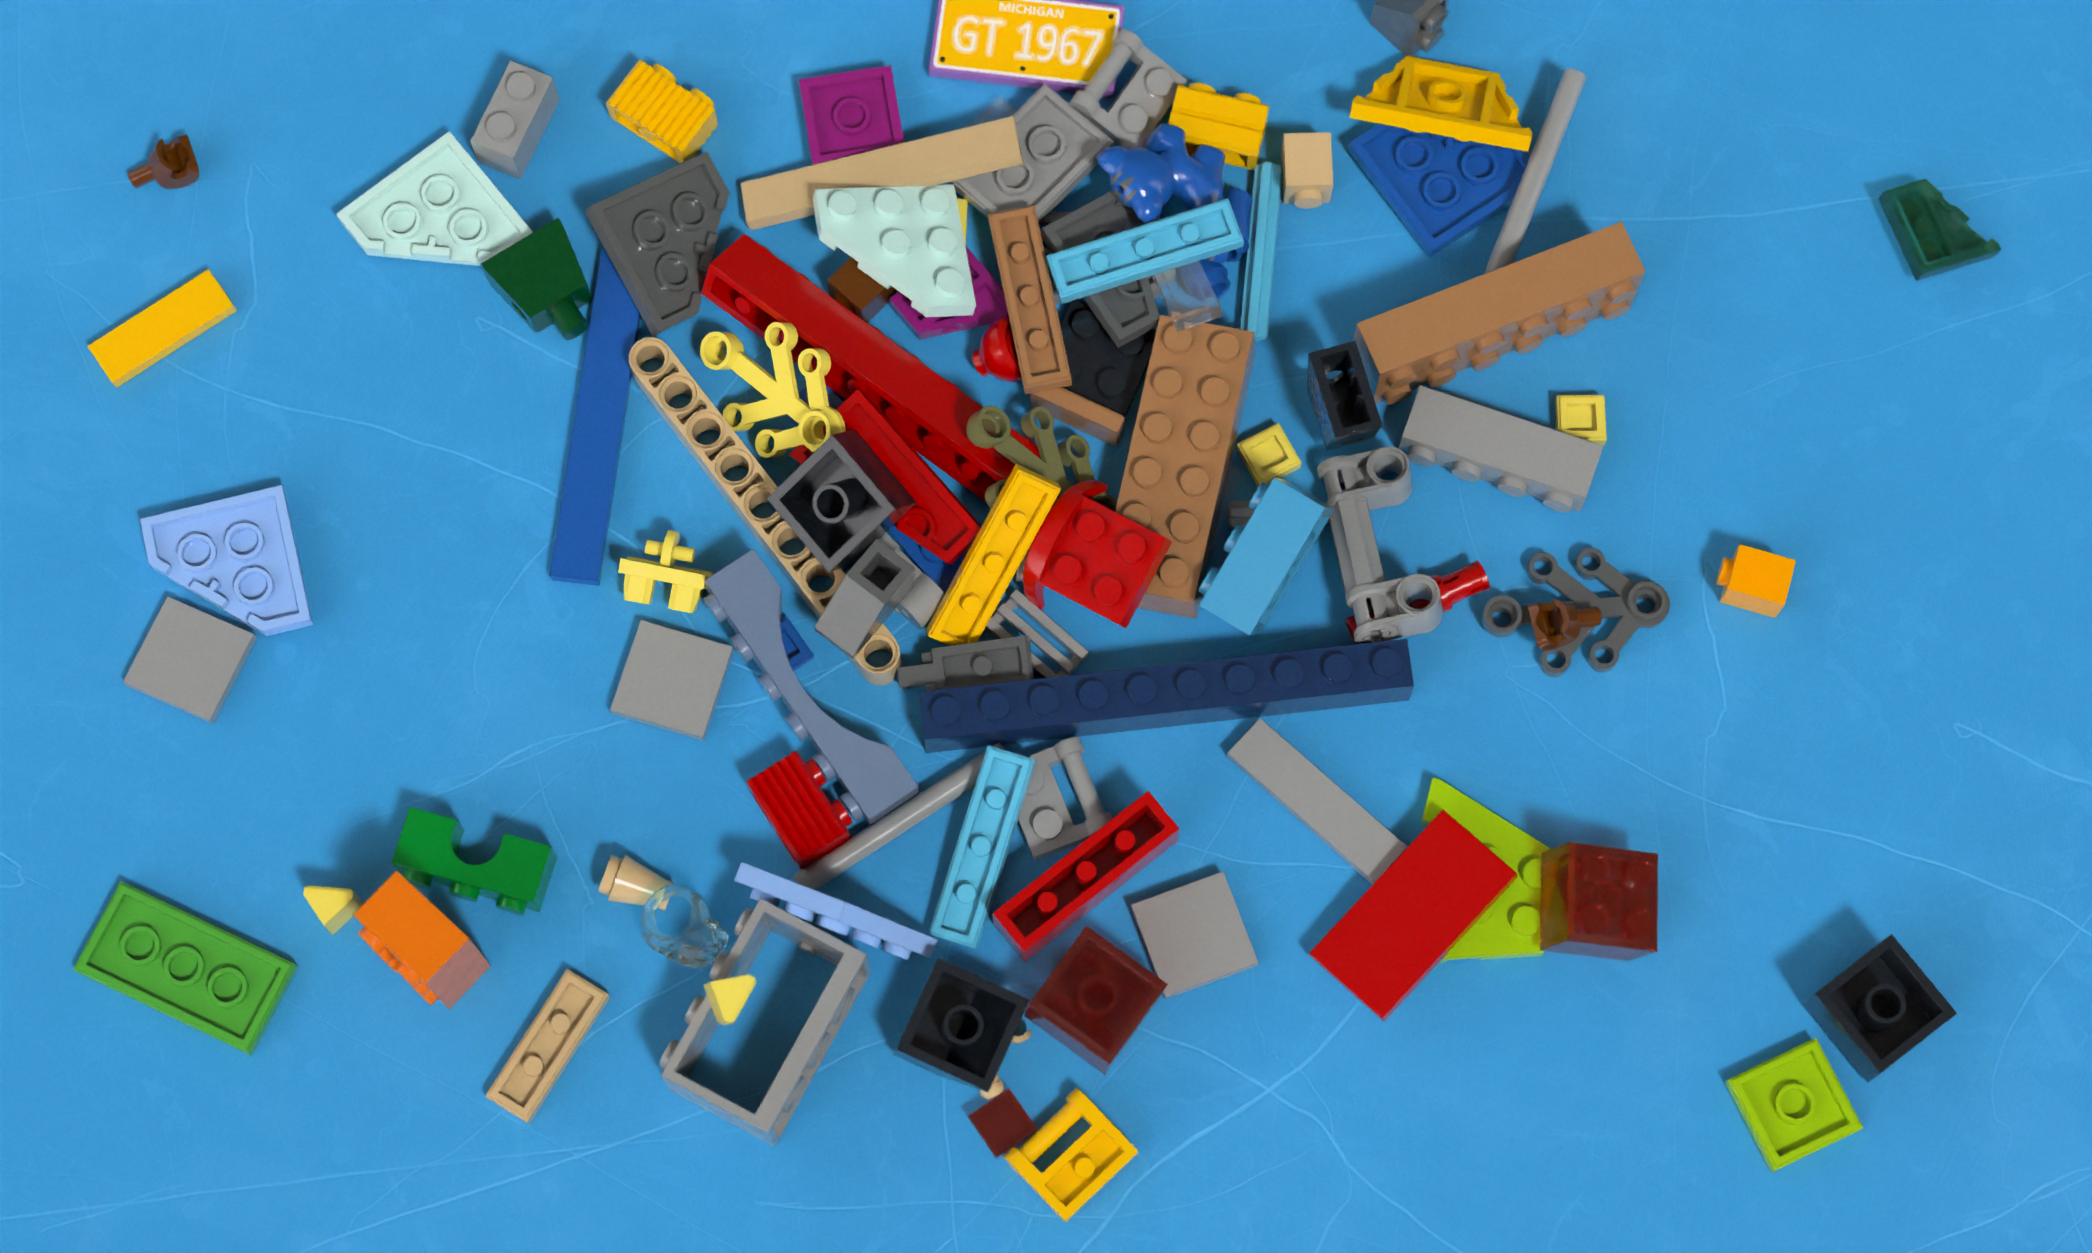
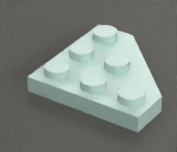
(435, 211)
(902, 241)

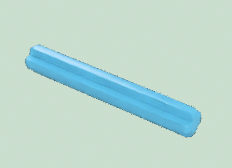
(1261, 249)

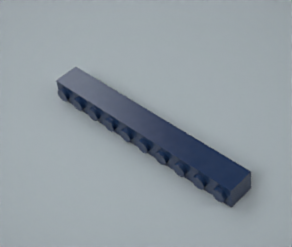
(1166, 695)

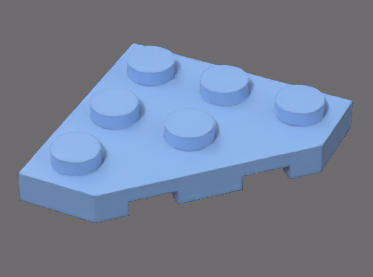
(236, 557)
(835, 913)

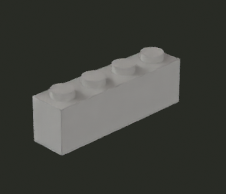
(1500, 450)

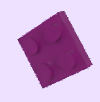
(850, 113)

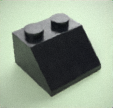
(961, 1026)

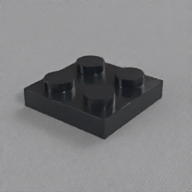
(1096, 364)

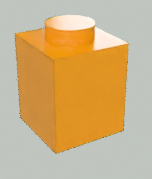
(1755, 580)

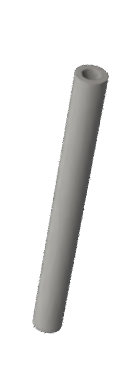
(1537, 170)
(891, 825)

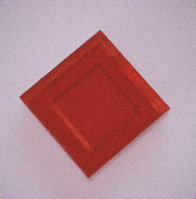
(1002, 1123)

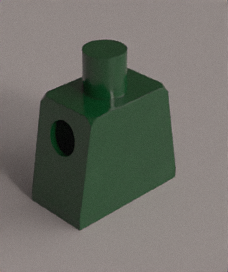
(542, 281)

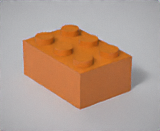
(419, 942)

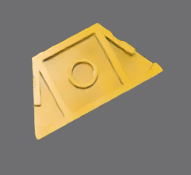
(1445, 102)

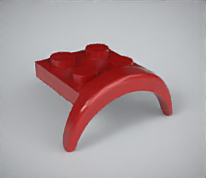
(1092, 555)

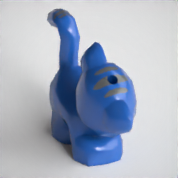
(1151, 174)

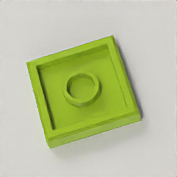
(1793, 1105)

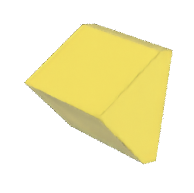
(332, 905)
(729, 996)

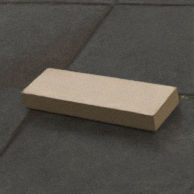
(547, 1046)

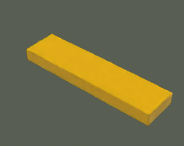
(993, 557)

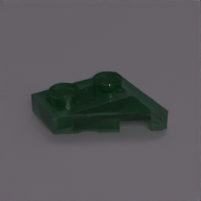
(1932, 230)

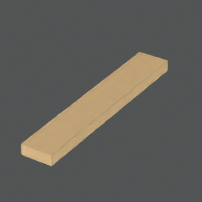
(911, 163)

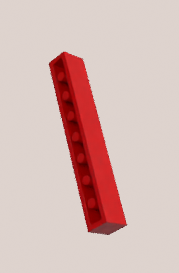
(915, 399)

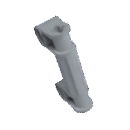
(1359, 552)

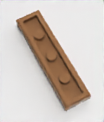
(1029, 300)

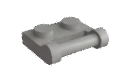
(1140, 101)
(1044, 813)

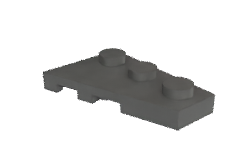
(1122, 310)

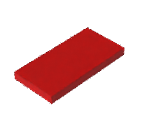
(1413, 915)

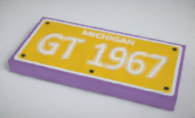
(1024, 42)

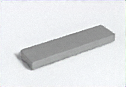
(1316, 801)

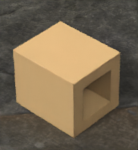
(1307, 169)

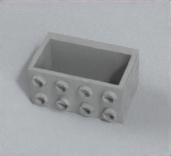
(811, 1043)

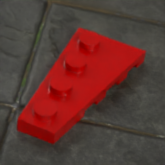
(938, 517)

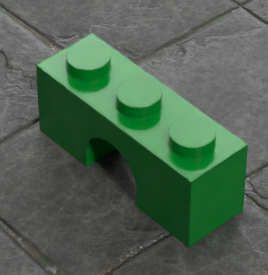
(513, 877)

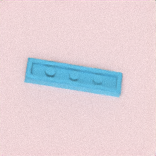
(1145, 251)
(982, 847)

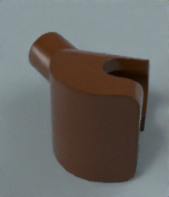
(168, 164)
(1560, 623)

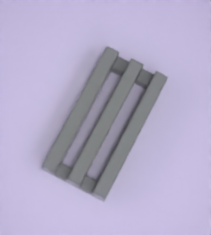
(1005, 612)

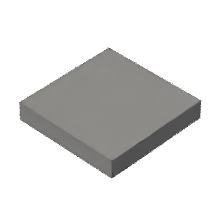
(190, 660)
(672, 680)
(1194, 934)

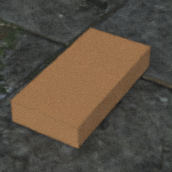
(1081, 414)

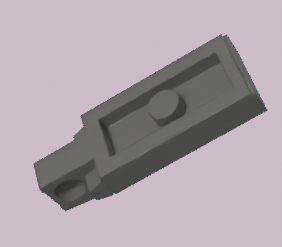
(971, 665)

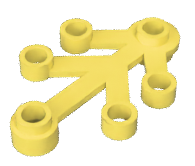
(781, 392)

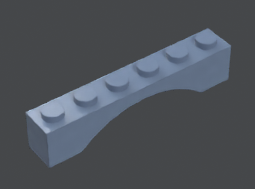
(865, 769)

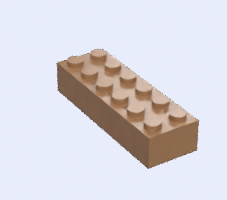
(1499, 313)
(1185, 451)

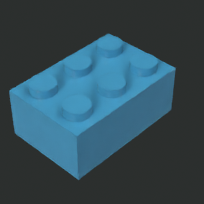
(1264, 555)

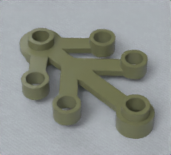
(1052, 456)

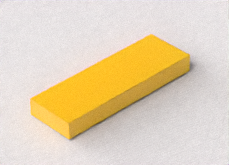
(162, 328)

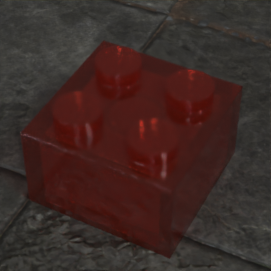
(1599, 901)
(1095, 1000)

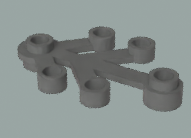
(1581, 597)

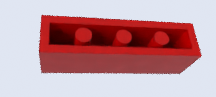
(1086, 876)

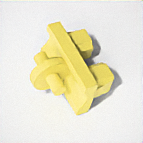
(643, 573)

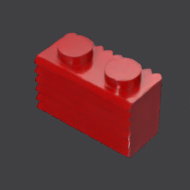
(799, 809)

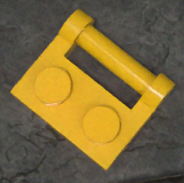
(1082, 1167)

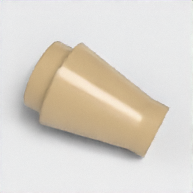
(631, 882)

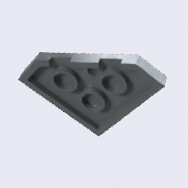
(664, 238)

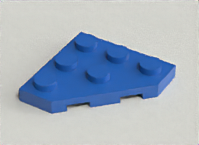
(1438, 182)

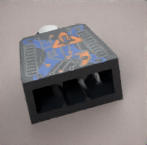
(1344, 403)

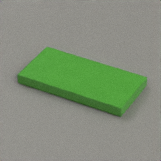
(185, 968)

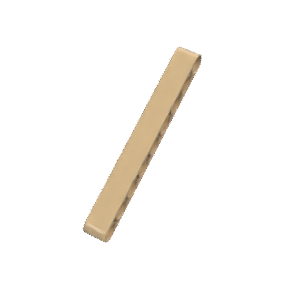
(747, 493)

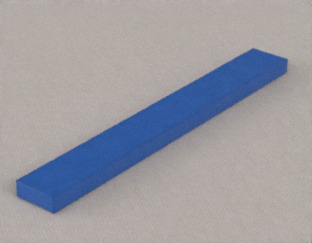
(596, 431)

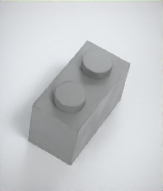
(515, 120)

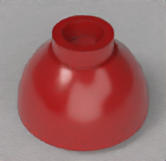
(998, 353)

